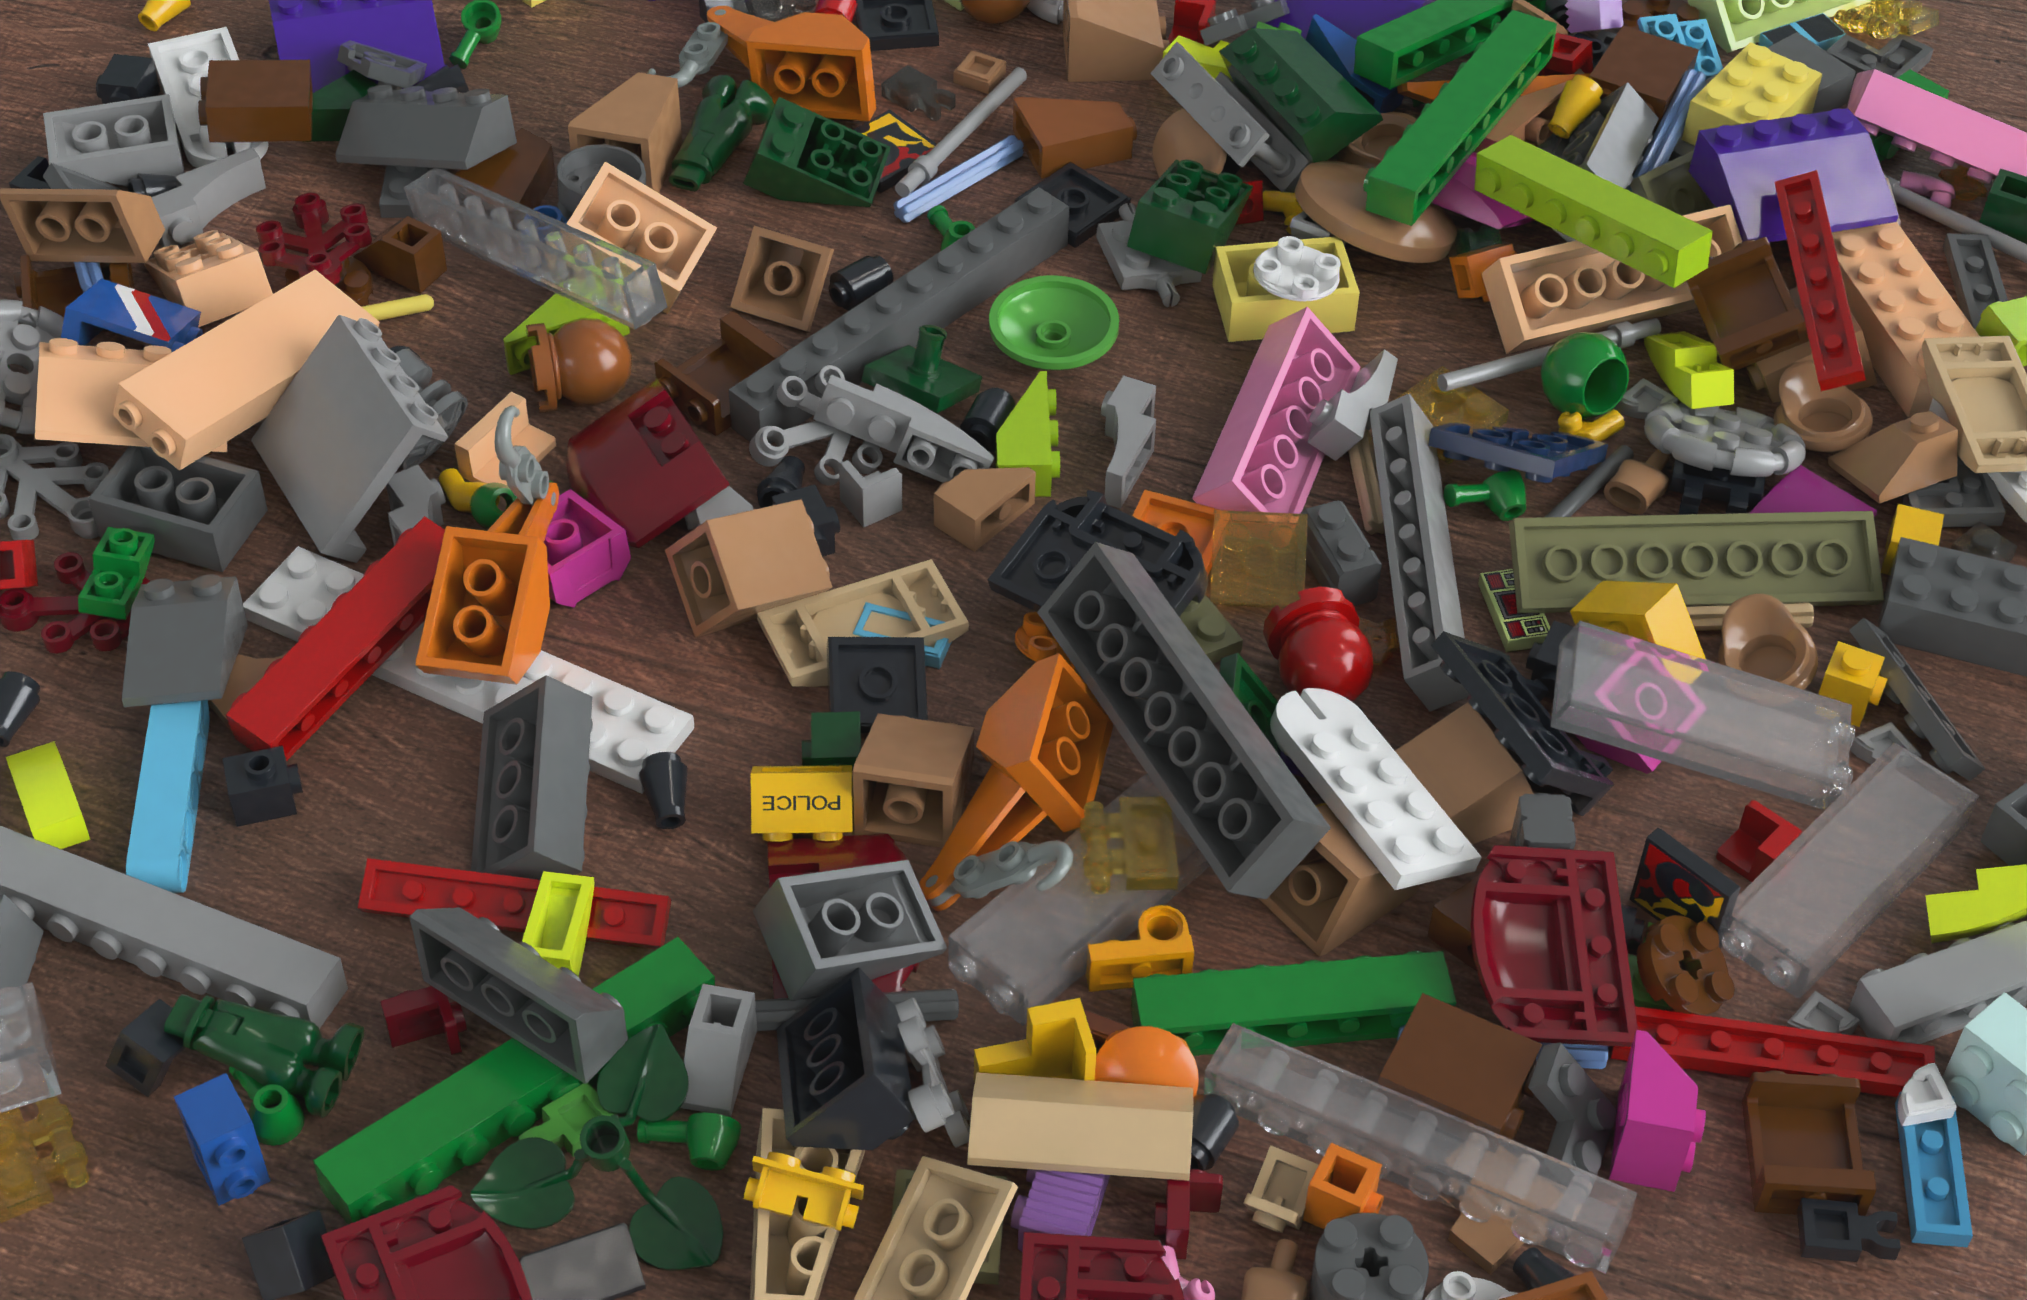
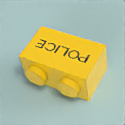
(801, 801)

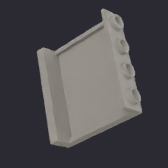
(343, 433)

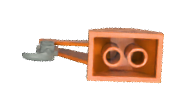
(803, 59)
(494, 583)
(1046, 763)

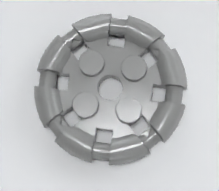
(21, 346)
(1725, 439)

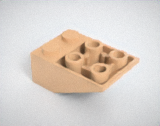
(211, 275)

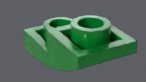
(117, 573)

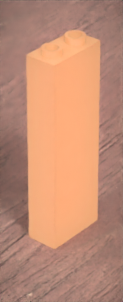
(231, 372)

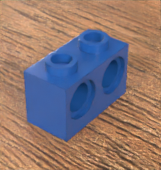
(222, 1139)

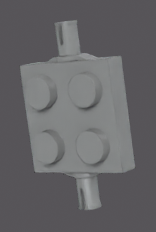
(1138, 269)

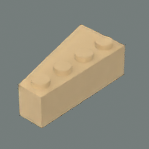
(787, 1252)

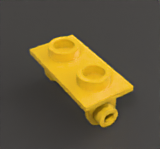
(785, 1181)

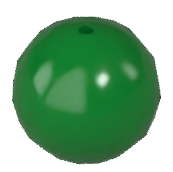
(1584, 374)

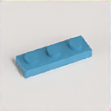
(1935, 1182)

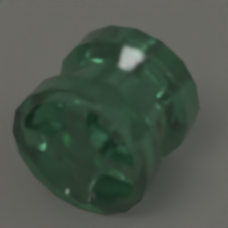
(1470, 240)

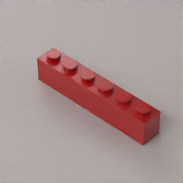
(342, 647)

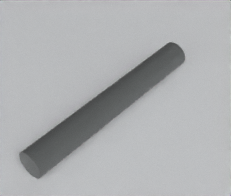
(1591, 483)

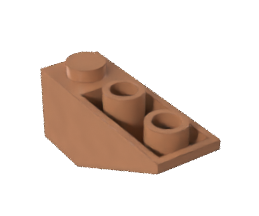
(1527, 118)

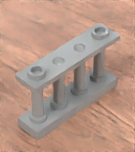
(1231, 118)

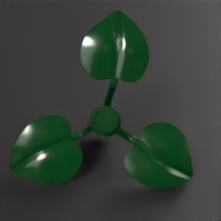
(530, 1178)

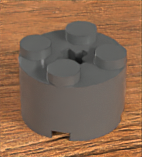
(1369, 1260)

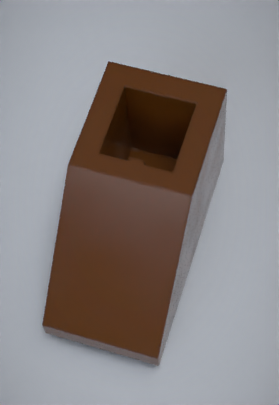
(407, 254)

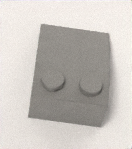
(116, 139)

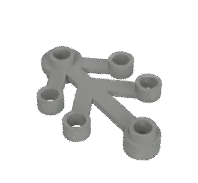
(770, 455)
(44, 482)
(931, 1101)

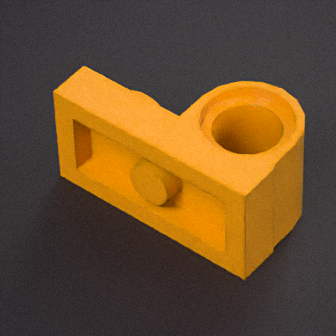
(1160, 948)

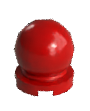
(1320, 644)

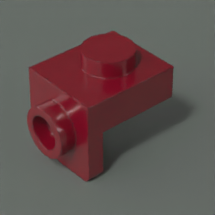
(421, 1015)
(1172, 1218)

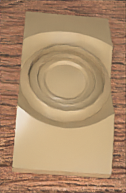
(1983, 397)
(802, 627)

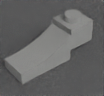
(207, 193)
(1343, 419)
(1132, 427)
(412, 498)

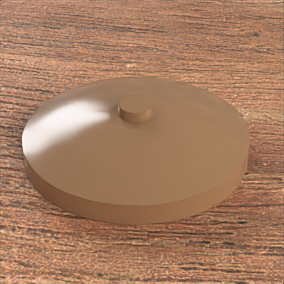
(1336, 201)

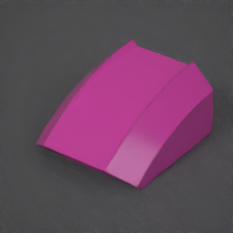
(1463, 199)
(583, 550)

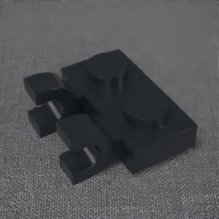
(1716, 485)

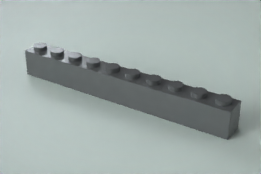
(891, 318)

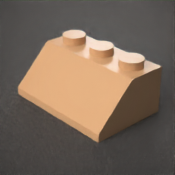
(644, 224)

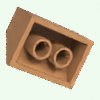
(83, 224)

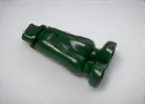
(718, 128)
(270, 1047)

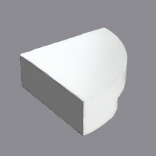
(1925, 1098)

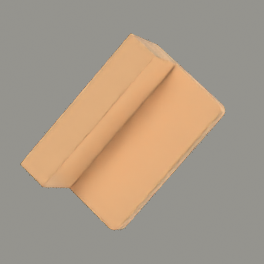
(476, 448)

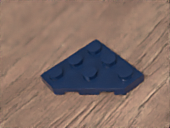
(1508, 448)

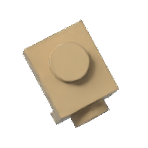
(1280, 1190)

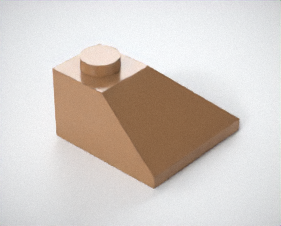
(781, 278)
(1901, 457)

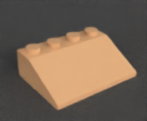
(80, 390)

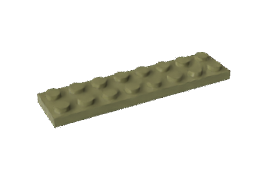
(1709, 556)

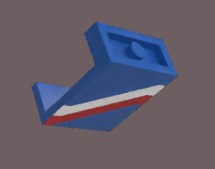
(129, 314)

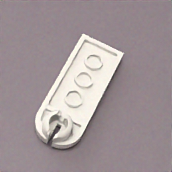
(179, 67)
(1370, 789)

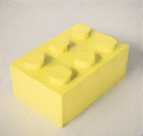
(1753, 89)
(1250, 308)

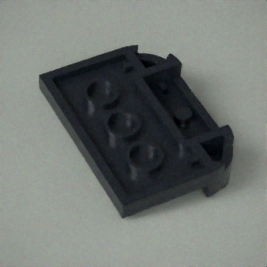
(1068, 530)
(1522, 721)

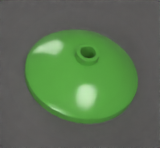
(1053, 322)

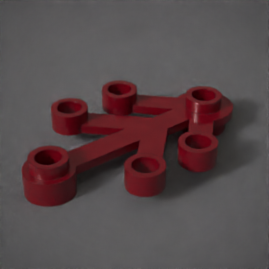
(311, 214)
(22, 611)

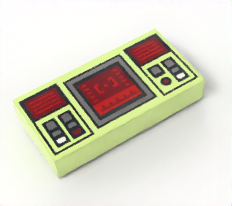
(1515, 629)

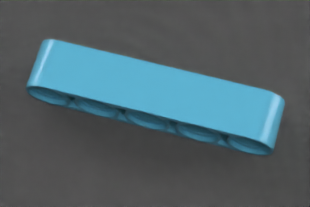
(168, 794)

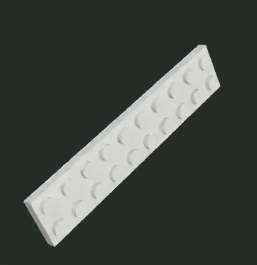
(624, 721)

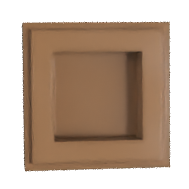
(979, 72)

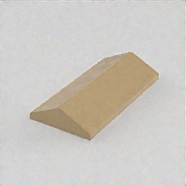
(1081, 1126)
(938, 1234)

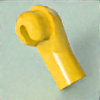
(1282, 202)
(1597, 430)
(458, 490)

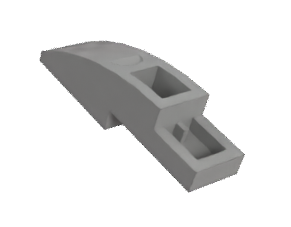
(903, 426)

